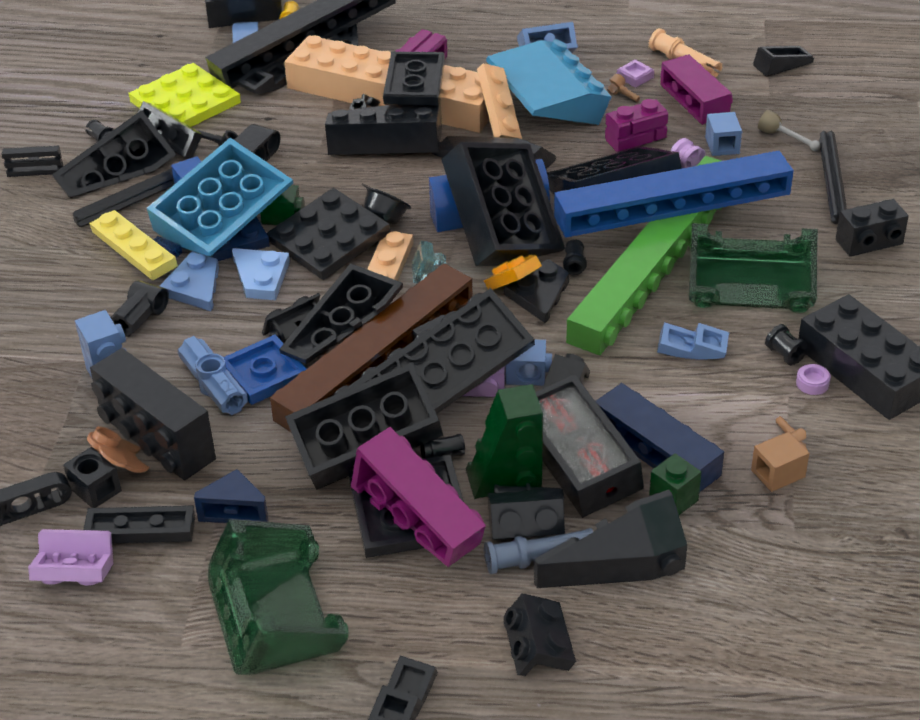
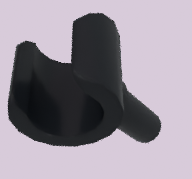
(217, 138)

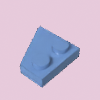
(194, 281)

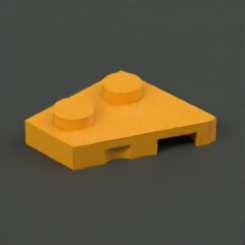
(512, 271)

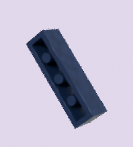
(658, 435)

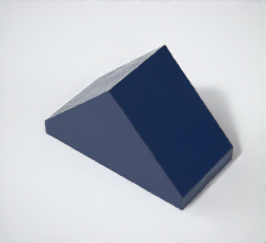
(230, 499)

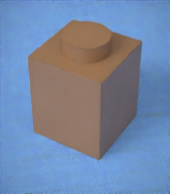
(780, 461)

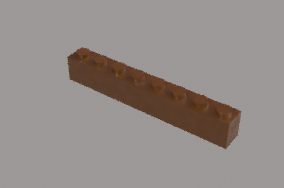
(373, 341)

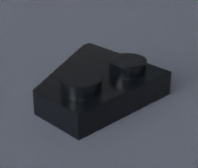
(539, 289)

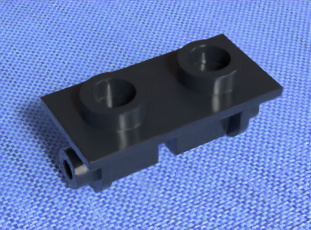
(284, 321)

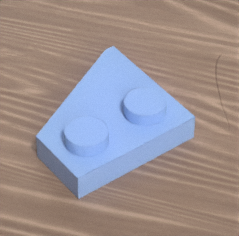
(261, 272)

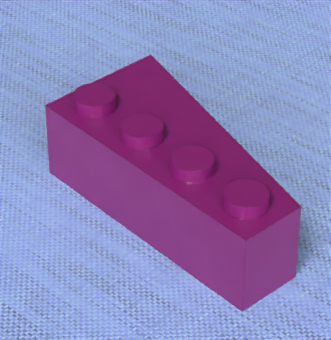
(416, 497)

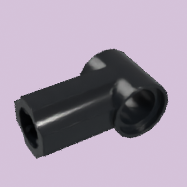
(141, 302)

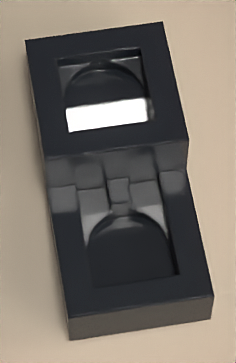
(264, 81)
(405, 691)

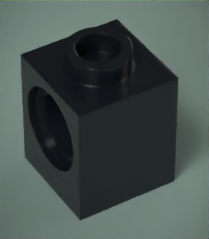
(92, 477)

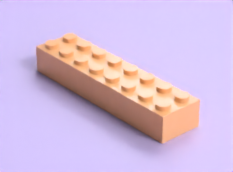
(349, 70)

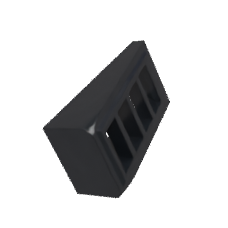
(778, 59)

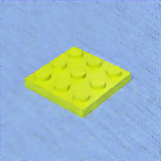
(187, 95)

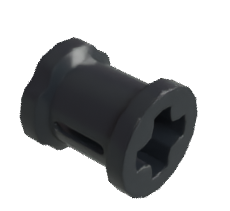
(786, 344)

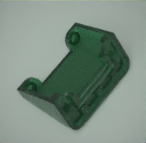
(753, 270)
(269, 598)

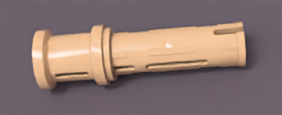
(675, 48)

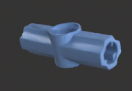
(212, 375)

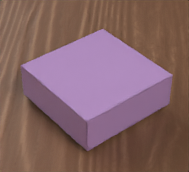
(636, 73)

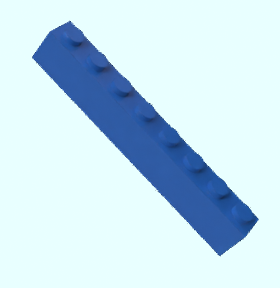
(672, 193)

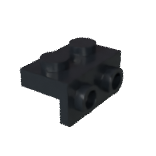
(538, 634)

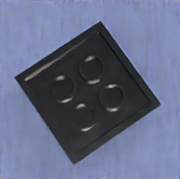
(328, 233)
(377, 528)

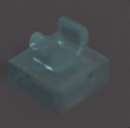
(425, 261)

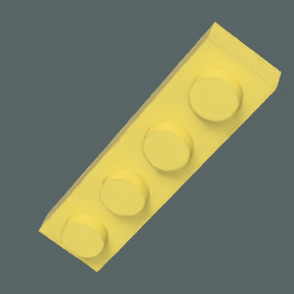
(133, 245)

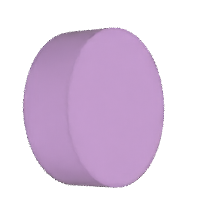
(813, 379)

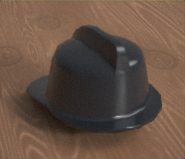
(385, 205)

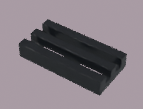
(34, 164)

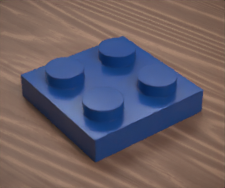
(262, 368)

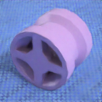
(689, 154)

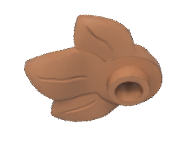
(116, 450)

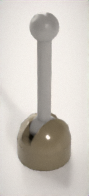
(771, 123)

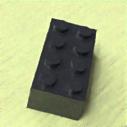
(865, 354)
(153, 414)
(337, 426)

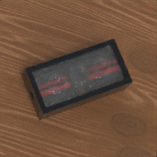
(585, 448)

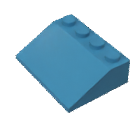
(553, 82)
(217, 199)

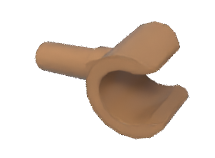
(618, 86)
(799, 434)

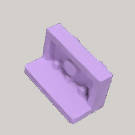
(72, 556)

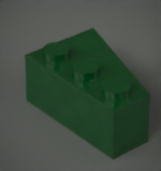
(510, 444)

